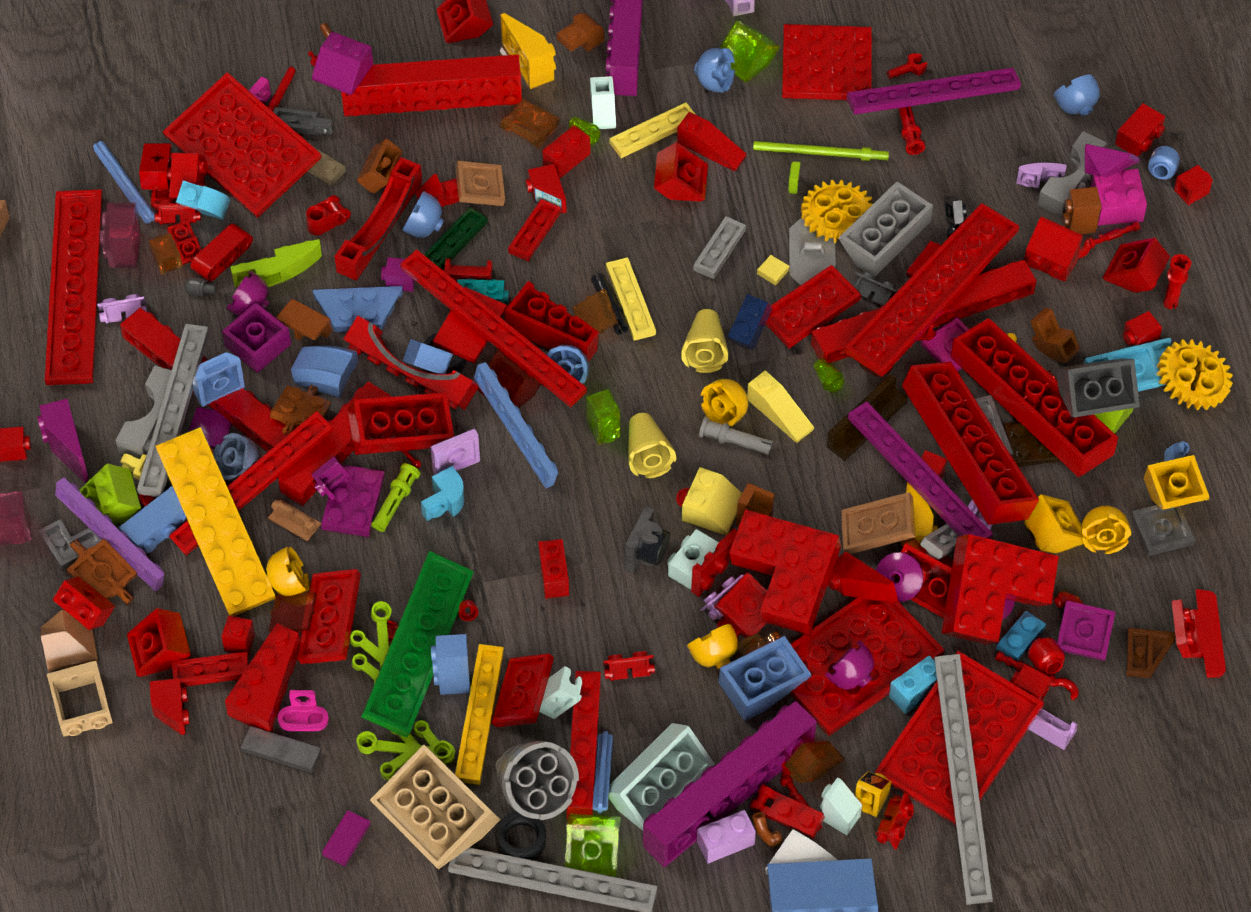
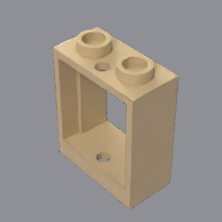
(74, 678)

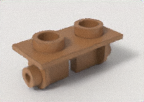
(293, 520)

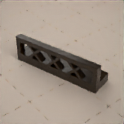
(885, 399)

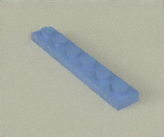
(516, 426)

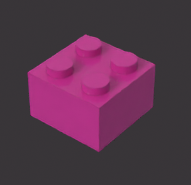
(1120, 197)

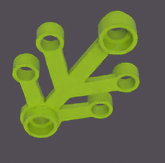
(379, 652)
(406, 749)

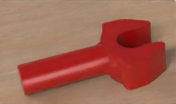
(911, 65)

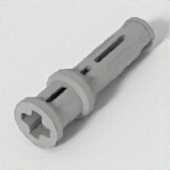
(724, 433)

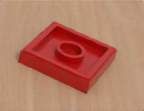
(743, 605)

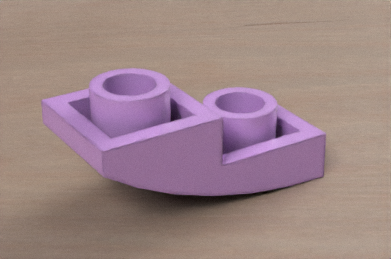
(1032, 174)

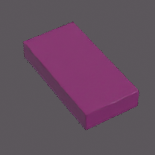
(346, 838)

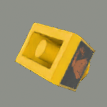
(872, 792)

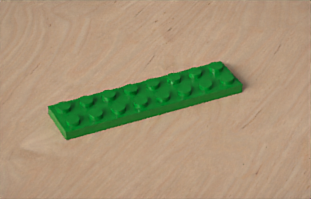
(408, 661)

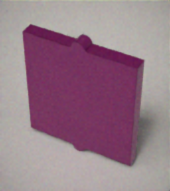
(212, 424)

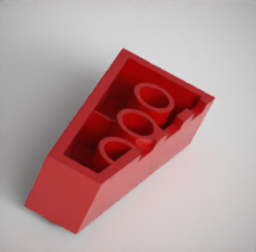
(549, 323)
(264, 682)

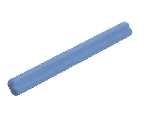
(124, 181)

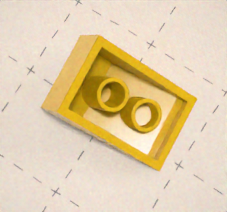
(534, 52)

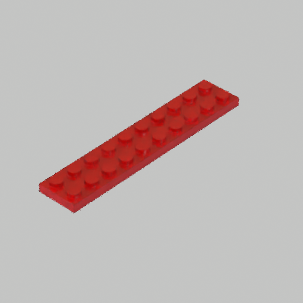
(74, 288)
(931, 289)

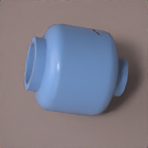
(1164, 162)

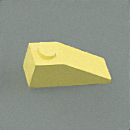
(778, 406)

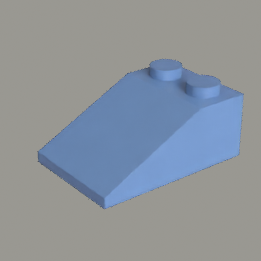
(762, 677)

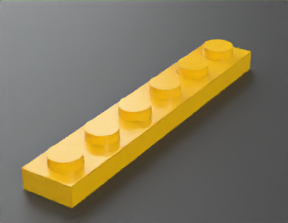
(479, 714)

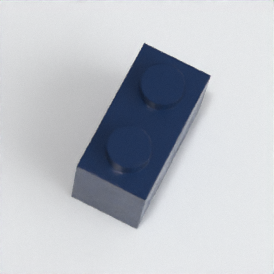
(750, 322)

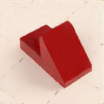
(444, 192)

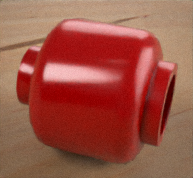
(1046, 655)

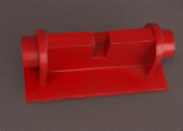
(169, 210)
(638, 663)
(893, 830)

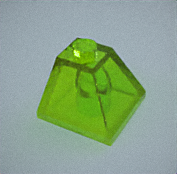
(750, 50)

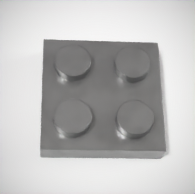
(1162, 529)

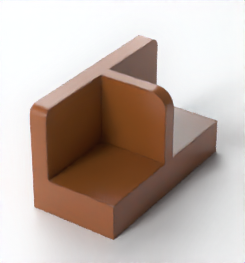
(304, 321)
(755, 500)

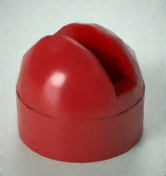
(468, 616)

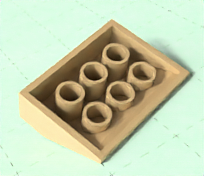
(434, 808)

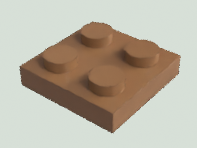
(480, 183)

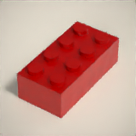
(399, 423)

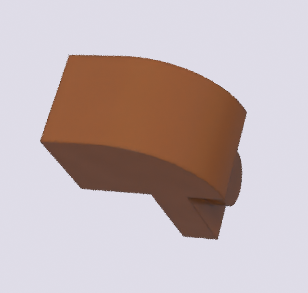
(582, 32)
(1052, 340)

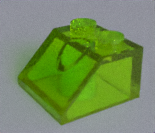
(593, 843)

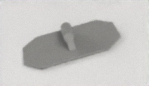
(807, 253)

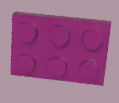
(354, 502)

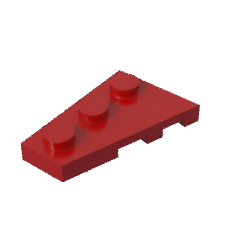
(715, 563)

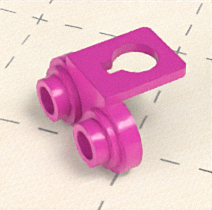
(303, 715)

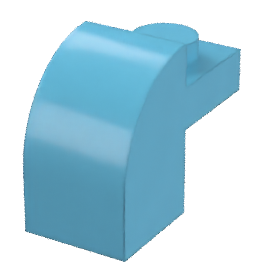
(204, 199)
(448, 496)

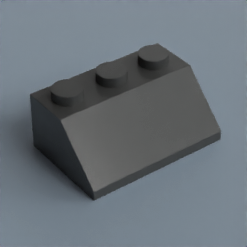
(1099, 387)

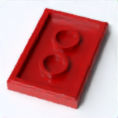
(459, 337)
(522, 690)

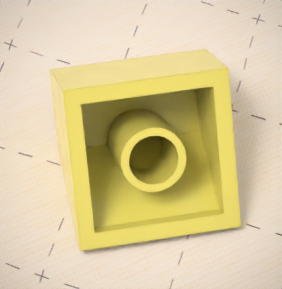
(711, 502)

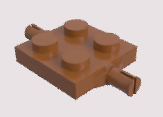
(296, 406)
(103, 569)

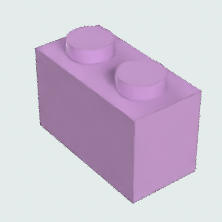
(726, 836)

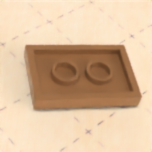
(878, 523)

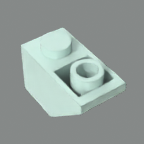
(603, 102)
(840, 806)

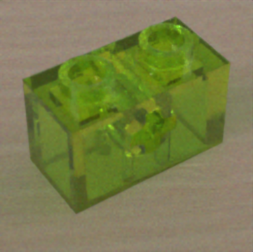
(603, 417)

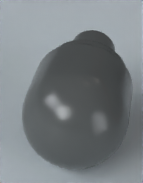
(199, 287)

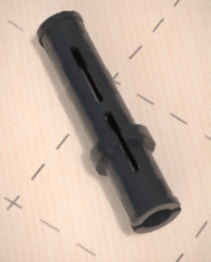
(602, 284)

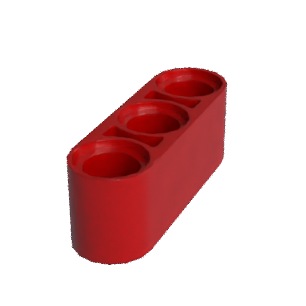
(221, 252)

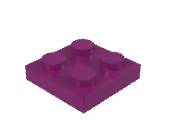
(1085, 630)

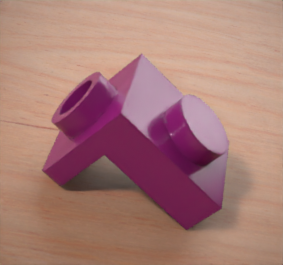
(329, 476)

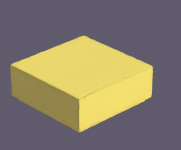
(773, 270)

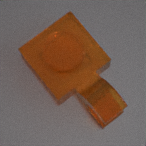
(755, 642)

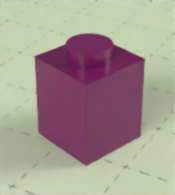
(396, 276)

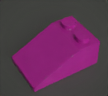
(59, 430)

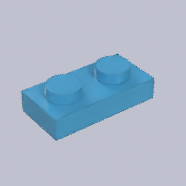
(1021, 636)

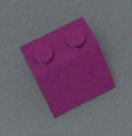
(342, 63)

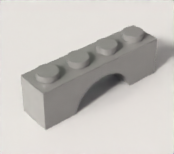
(1057, 189)
(137, 434)

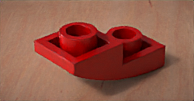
(185, 241)

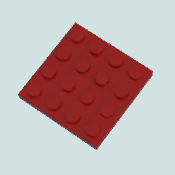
(826, 61)

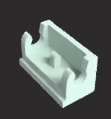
(560, 693)

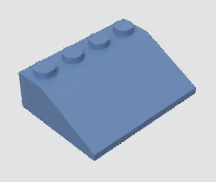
(822, 886)

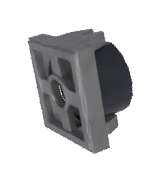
(646, 542)

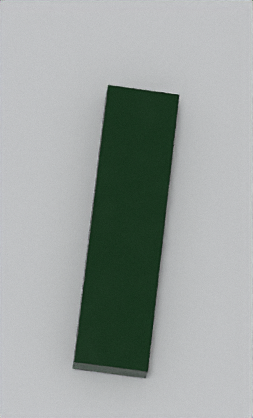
(456, 237)

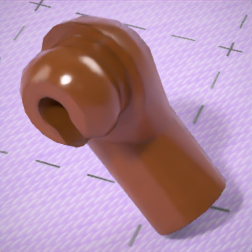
(763, 832)

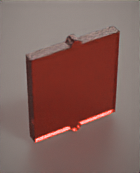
(293, 611)

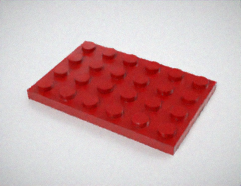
(243, 143)
(891, 636)
(997, 722)

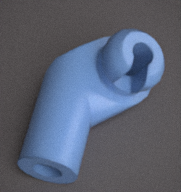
(1176, 451)

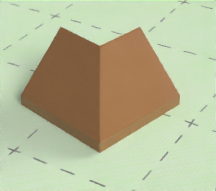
(67, 642)

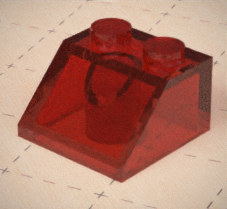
(514, 379)

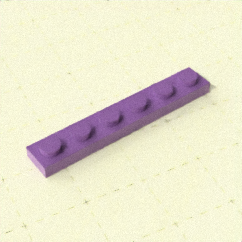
(103, 527)

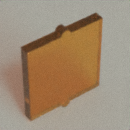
(596, 311)

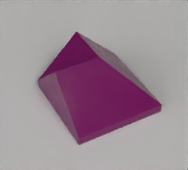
(1106, 161)

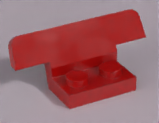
(1200, 632)

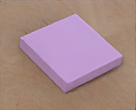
(456, 452)

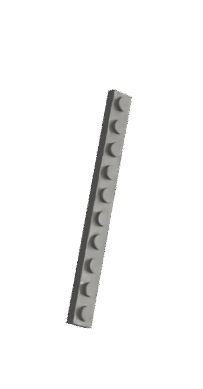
(963, 780)

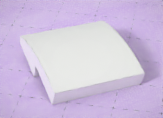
(800, 849)

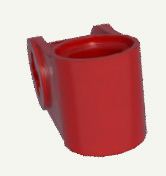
(326, 215)

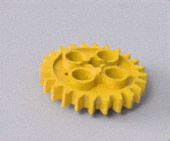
(833, 208)
(1210, 375)

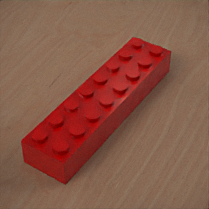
(436, 85)
(1032, 397)
(970, 443)

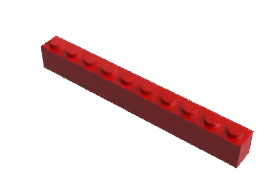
(983, 293)
(238, 407)

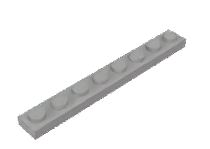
(173, 406)
(555, 879)

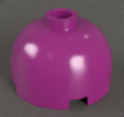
(250, 291)
(853, 668)

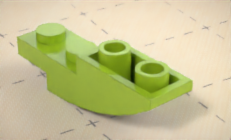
(286, 264)

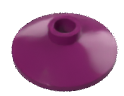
(909, 571)

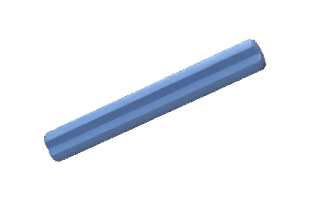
(602, 772)

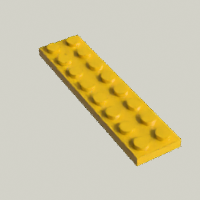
(215, 522)

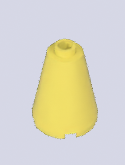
(705, 343)
(648, 447)

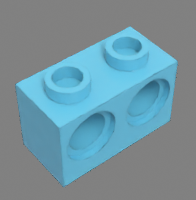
(914, 685)

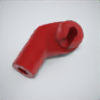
(1063, 596)

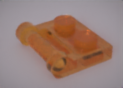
(532, 118)

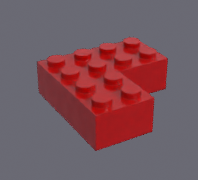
(796, 559)
(985, 576)

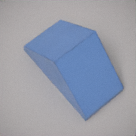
(427, 357)

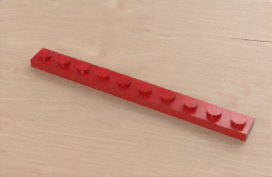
(493, 328)

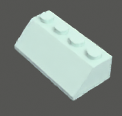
(659, 773)

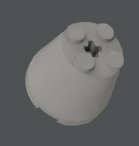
(537, 779)

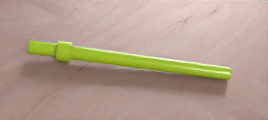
(864, 153)

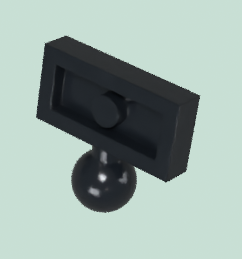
(954, 212)

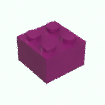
(256, 337)

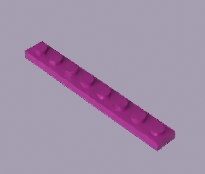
(933, 91)
(917, 472)

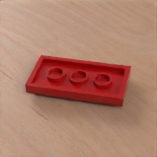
(811, 306)
(333, 618)

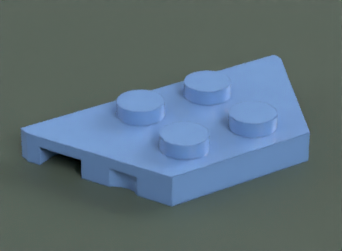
(369, 303)

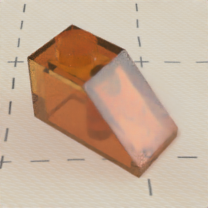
(813, 761)

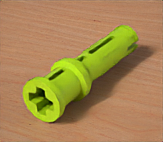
(399, 488)

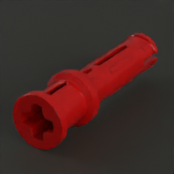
(910, 132)
(1177, 276)

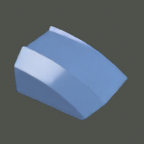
(325, 368)
(217, 378)

